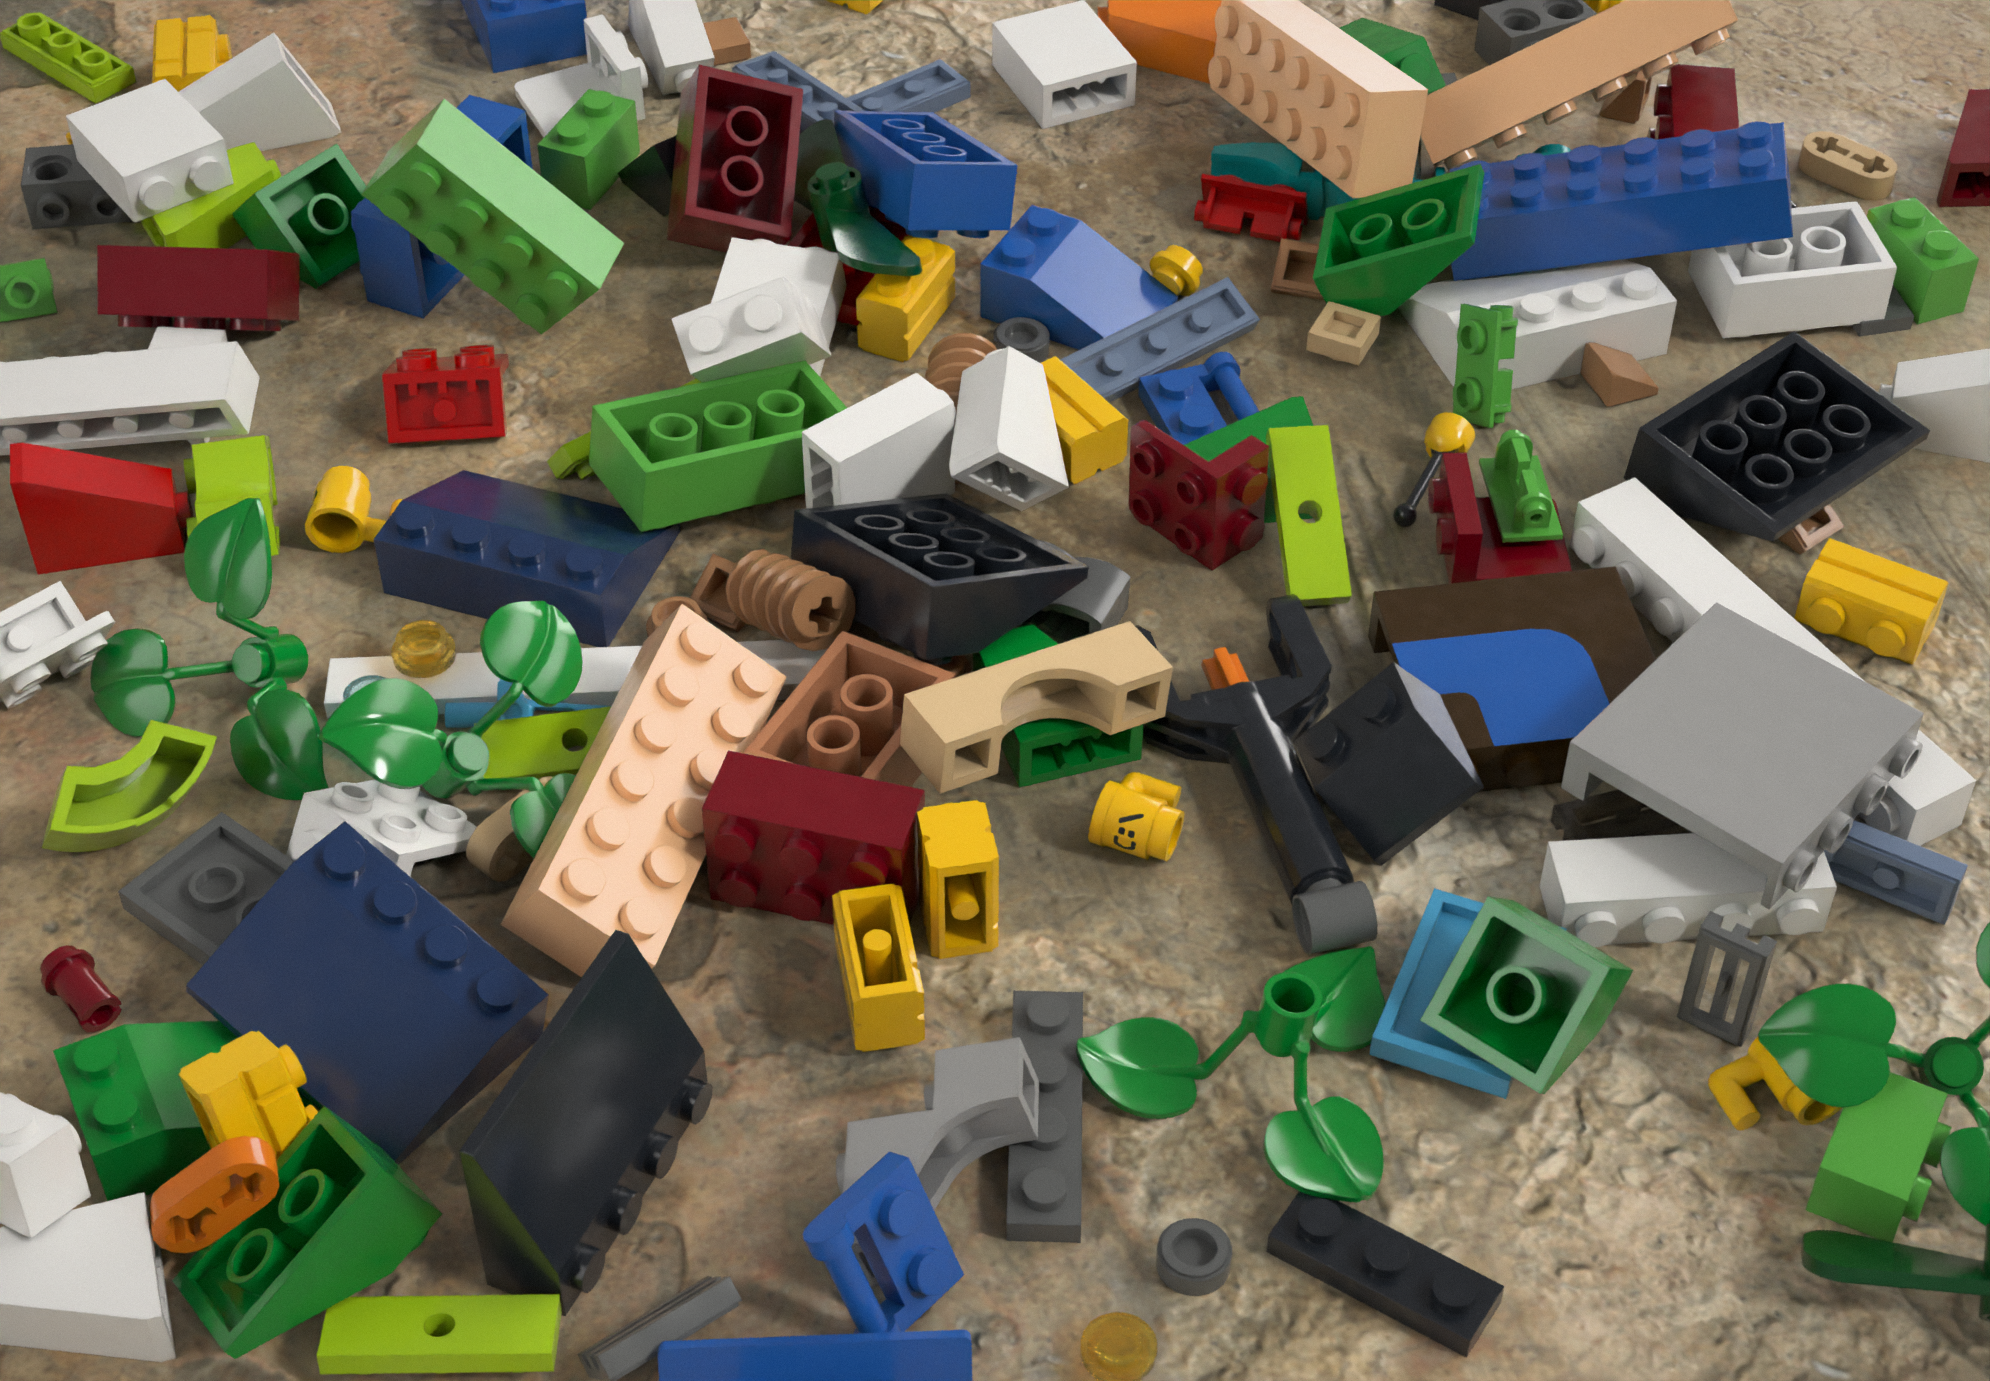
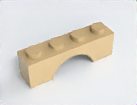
(1099, 679)

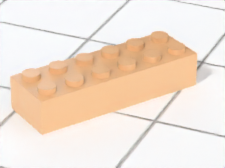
(1565, 68)
(1319, 93)
(634, 812)

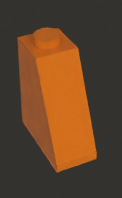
(1166, 33)

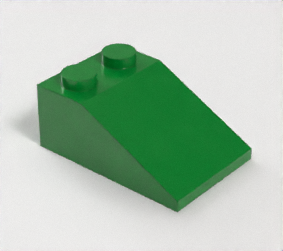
(1397, 240)
(135, 1103)
(329, 1232)

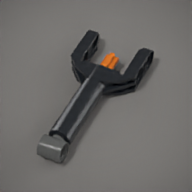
(1255, 733)

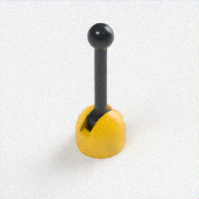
(1444, 435)

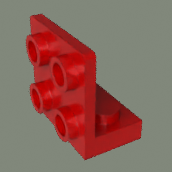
(445, 395)

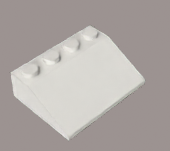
(1557, 315)

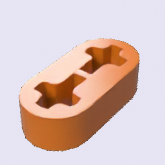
(206, 1202)

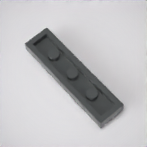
(1047, 1172)

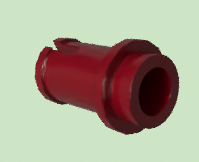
(72, 977)

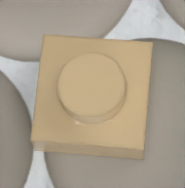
(1343, 333)

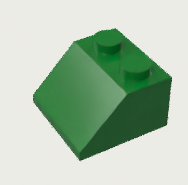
(308, 216)
(1525, 993)

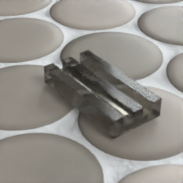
(1628, 821)

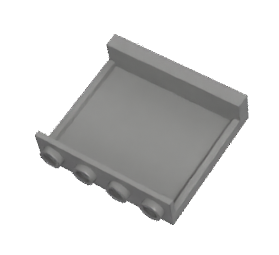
(1749, 746)

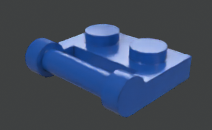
(1181, 401)
(899, 1239)

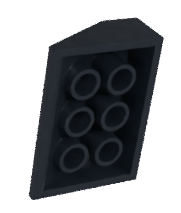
(1771, 442)
(934, 570)
(583, 1129)

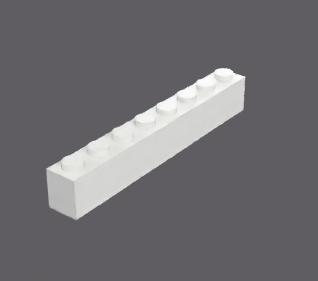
(1680, 576)

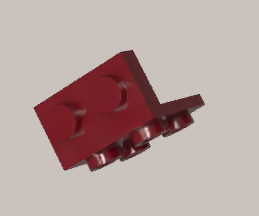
(1198, 504)
(1471, 537)

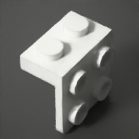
(608, 69)
(46, 637)
(396, 821)

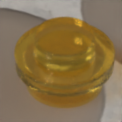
(423, 649)
(1118, 1347)

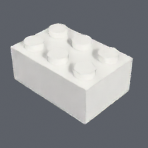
(1819, 278)

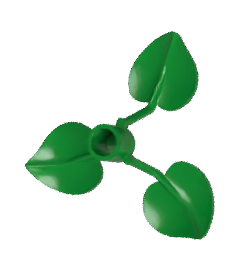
(230, 565)
(393, 721)
(1837, 1054)
(1321, 1148)

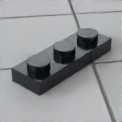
(1386, 1270)

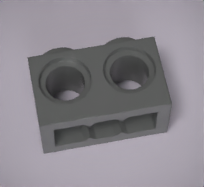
(1521, 23)
(63, 192)

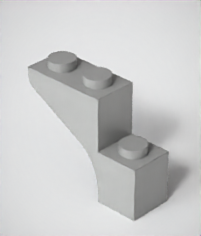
(975, 1104)

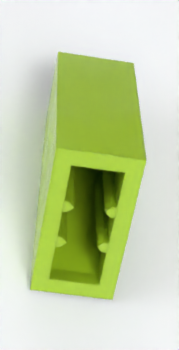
(209, 219)

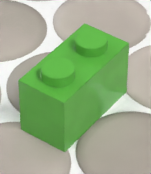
(590, 146)
(1930, 260)
(1876, 1157)

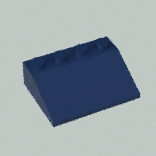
(502, 542)
(373, 992)

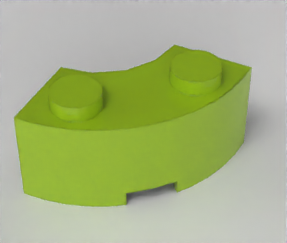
(229, 473)
(129, 795)

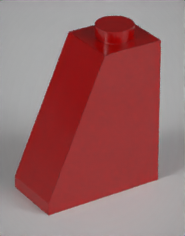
(95, 508)

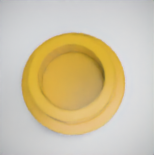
(1177, 270)

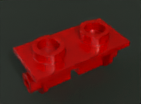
(1275, 209)

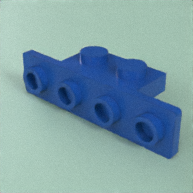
(836, 1357)

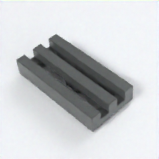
(1737, 949)
(669, 1321)

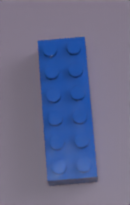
(1631, 201)

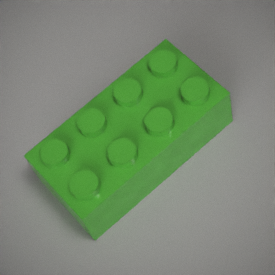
(493, 218)
(709, 444)

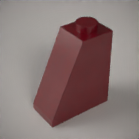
(1968, 165)

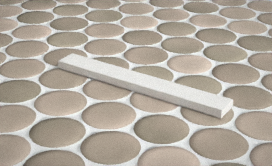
(600, 681)

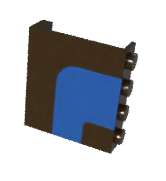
(1517, 661)

